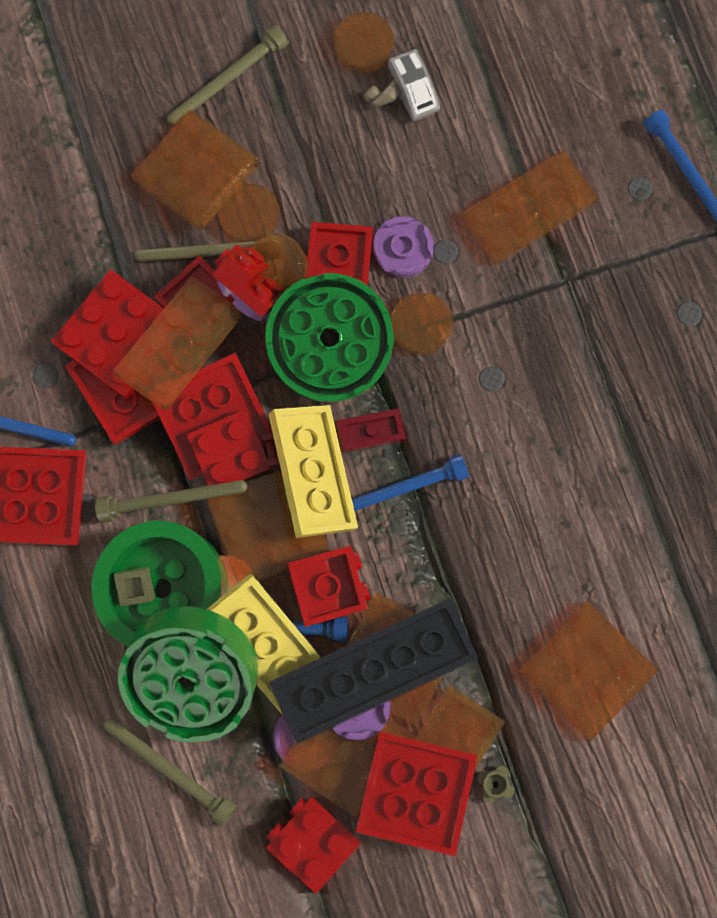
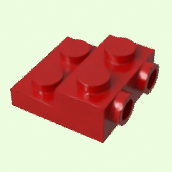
(242, 274)
(328, 585)
(312, 843)

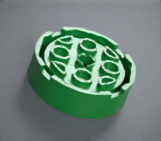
(336, 371)
(172, 555)
(202, 649)

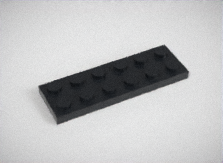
(372, 671)

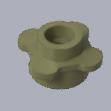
(487, 779)

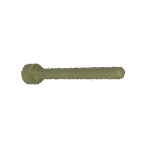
(272, 41)
(187, 252)
(109, 508)
(218, 807)

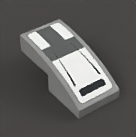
(415, 85)

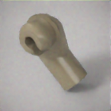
(379, 98)

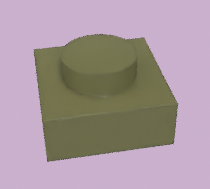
(134, 586)

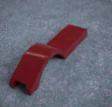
(355, 433)

